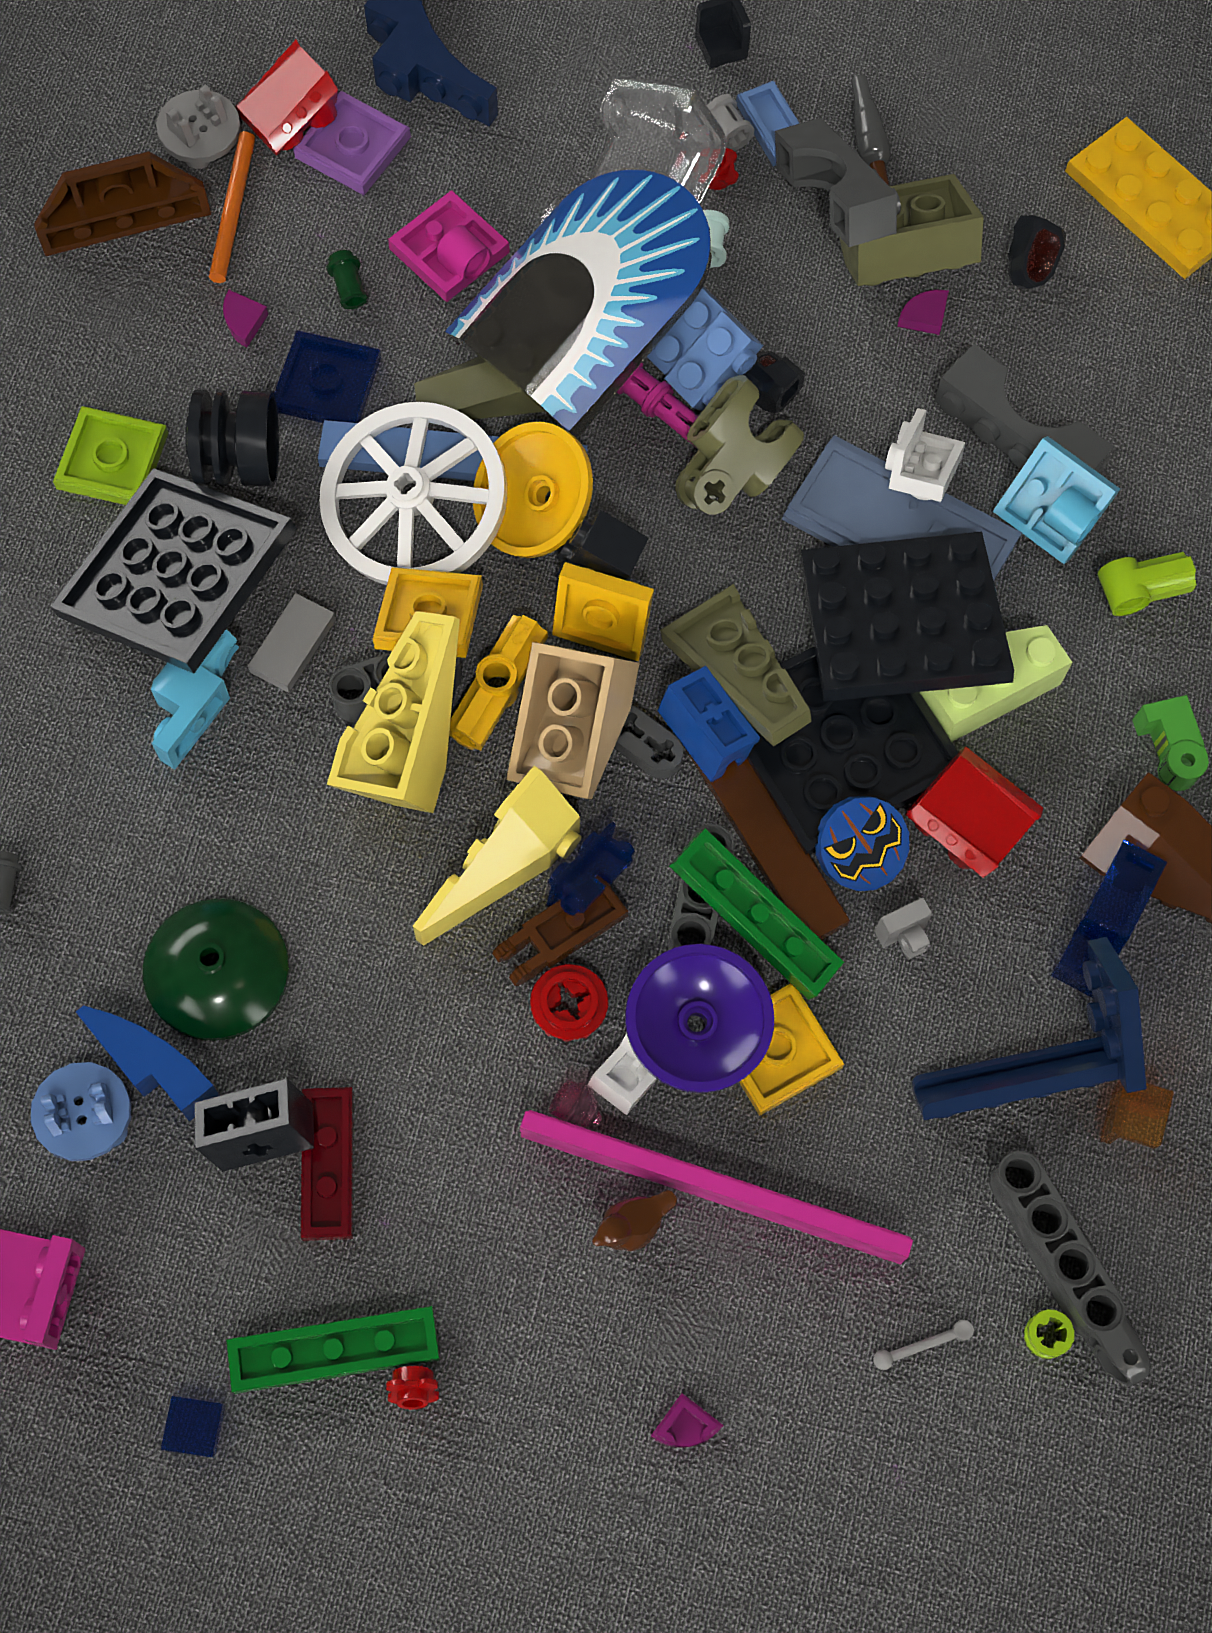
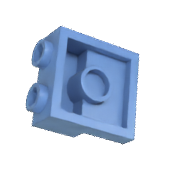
(704, 350)

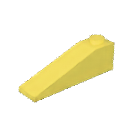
(403, 733)
(526, 840)

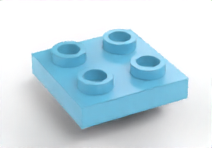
(1056, 499)

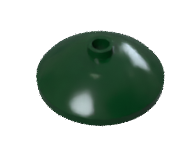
(219, 998)

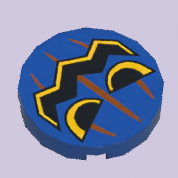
(862, 843)

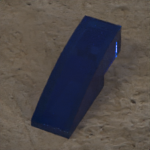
(1111, 910)

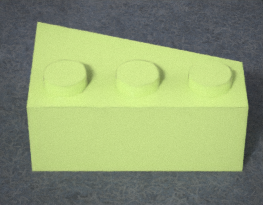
(1038, 668)

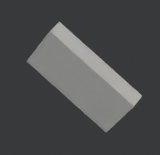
(291, 642)

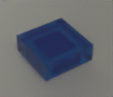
(193, 1427)

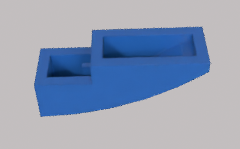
(149, 1060)

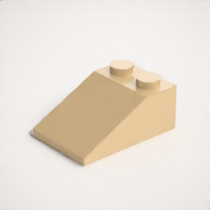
(571, 716)

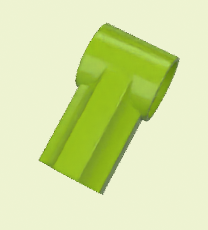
(1135, 584)

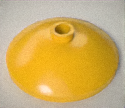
(536, 461)

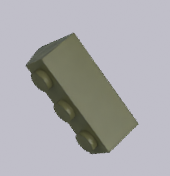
(935, 232)

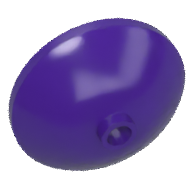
(704, 984)

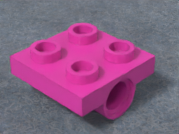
(449, 246)

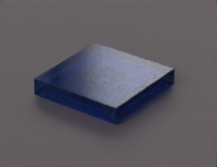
(326, 379)

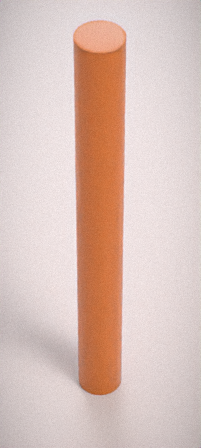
(232, 207)

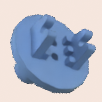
(57, 1116)

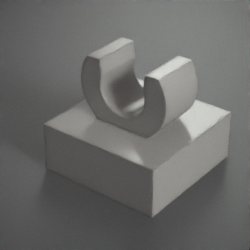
(906, 927)

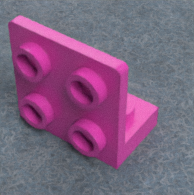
(36, 1286)

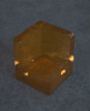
(1137, 1115)

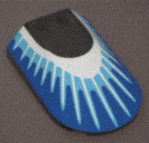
(591, 292)

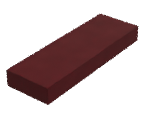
(328, 1167)

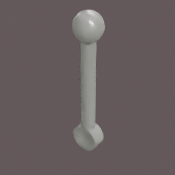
(961, 1331)

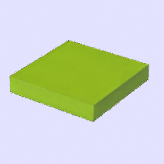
(109, 455)

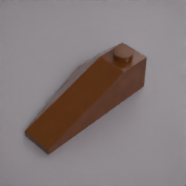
(1169, 829)

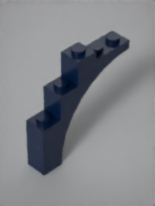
(417, 61)

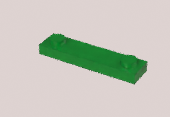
(756, 914)
(332, 1350)

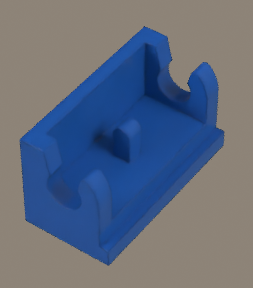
(707, 722)

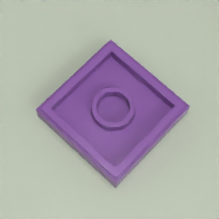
(354, 145)

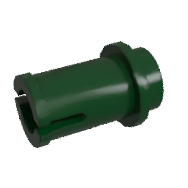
(344, 269)

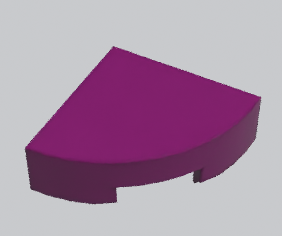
(924, 312)
(243, 317)
(686, 1425)

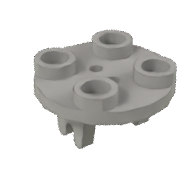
(185, 138)

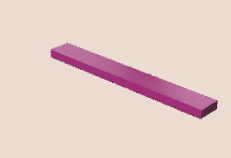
(716, 1187)

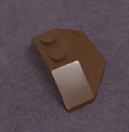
(117, 202)

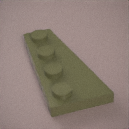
(744, 664)

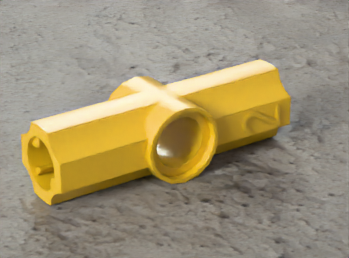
(484, 704)

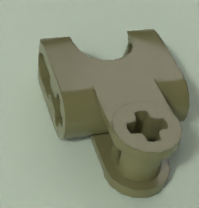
(729, 453)

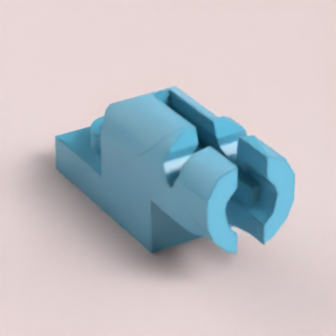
(192, 701)

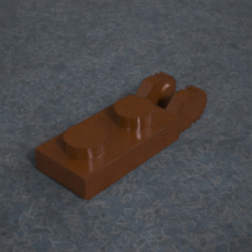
(559, 934)

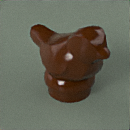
(633, 1221)

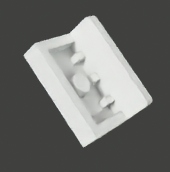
(922, 461)

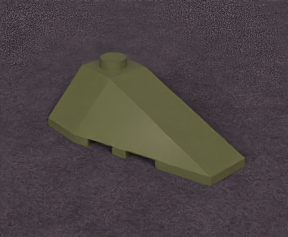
(475, 391)

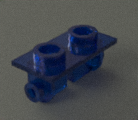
(576, 881)

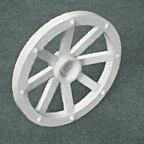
(419, 498)

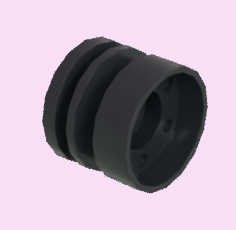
(228, 438)

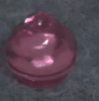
(576, 1104)

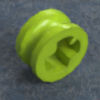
(1040, 1320)

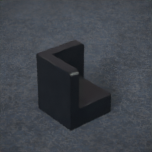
(722, 31)

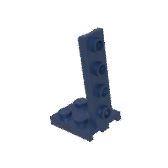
(1039, 1073)

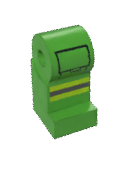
(1175, 740)

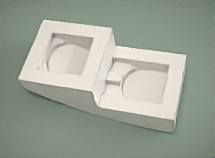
(622, 1078)

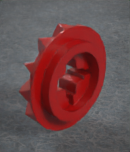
(577, 982)

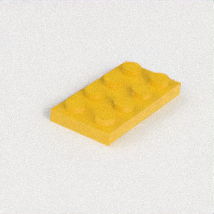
(1148, 194)

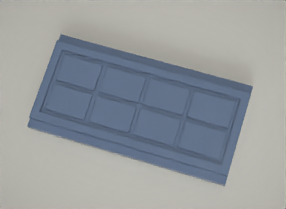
(851, 503)

